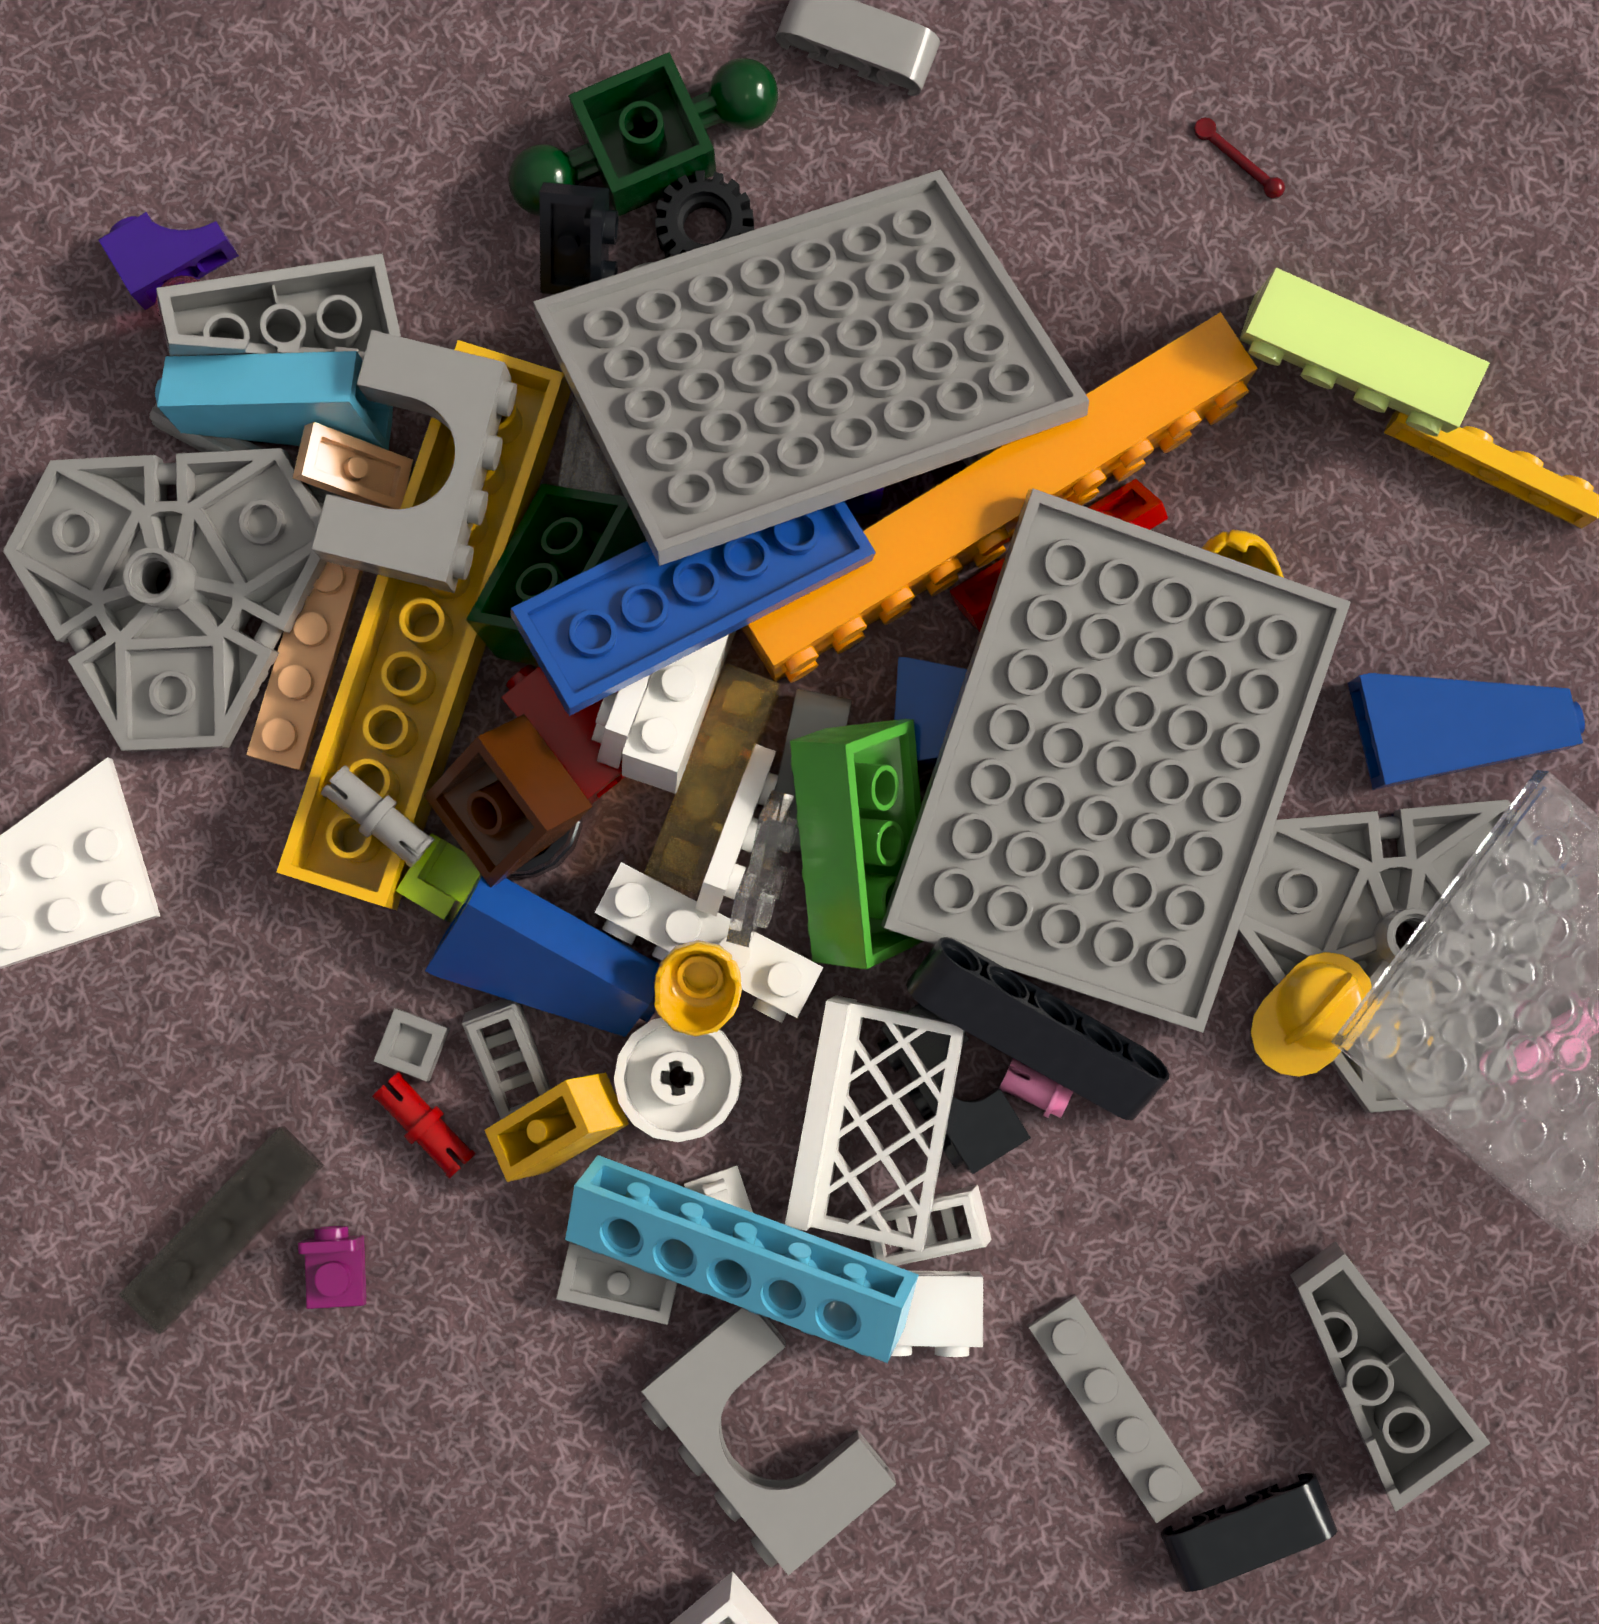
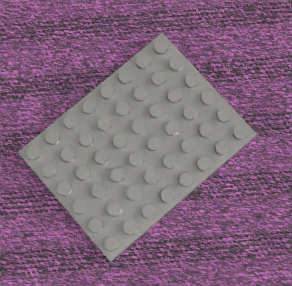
(805, 364)
(1115, 761)

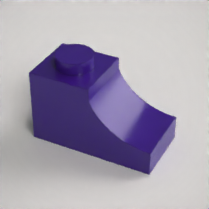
(152, 254)

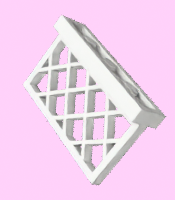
(826, 1114)

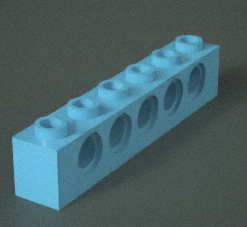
(741, 1258)

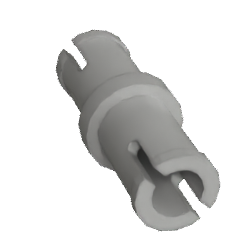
(377, 816)

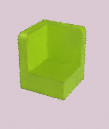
(440, 879)

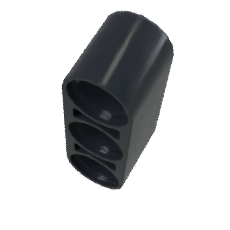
(1250, 1534)

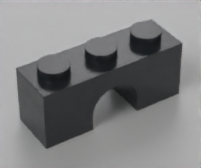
(976, 1129)

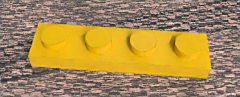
(1512, 472)

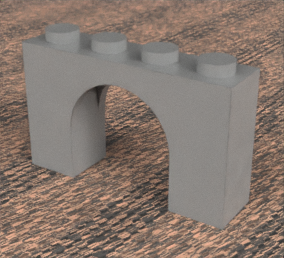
(430, 539)
(787, 1515)

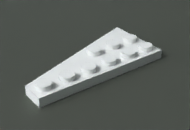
(72, 870)

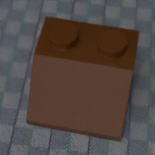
(507, 799)

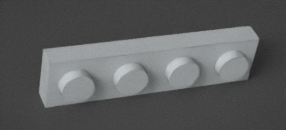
(1115, 1408)

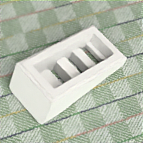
(976, 1219)

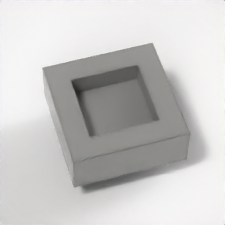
(411, 1044)

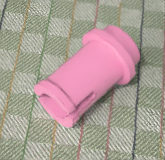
(1036, 1089)

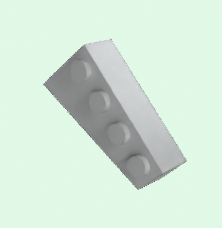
(281, 310)
(1395, 1396)

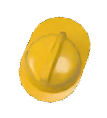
(1306, 1012)

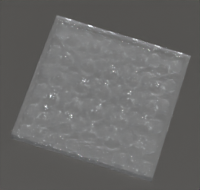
(1497, 1009)

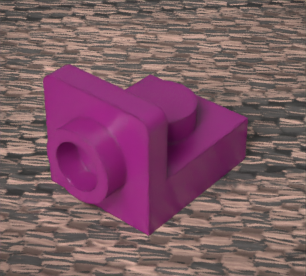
(334, 1268)

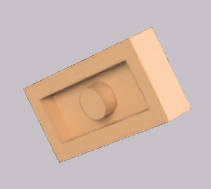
(351, 467)

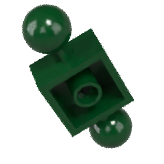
(650, 102)

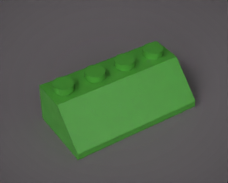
(854, 824)

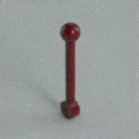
(1206, 130)

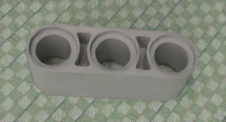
(861, 38)

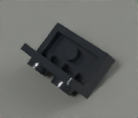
(575, 236)

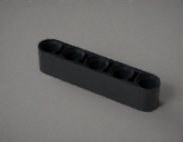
(1037, 1028)

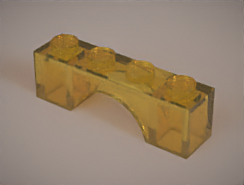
(712, 778)

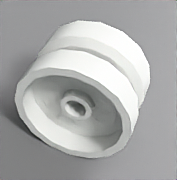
(658, 1105)

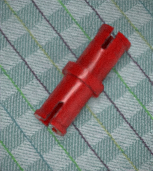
(423, 1124)

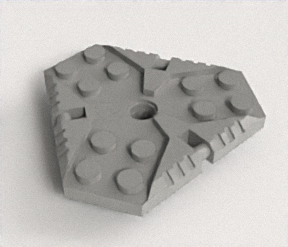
(235, 545)
(1336, 894)

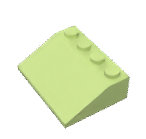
(1362, 352)

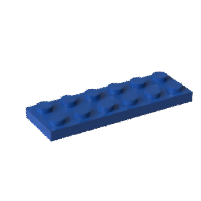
(642, 616)

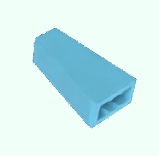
(270, 396)

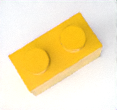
(556, 1126)

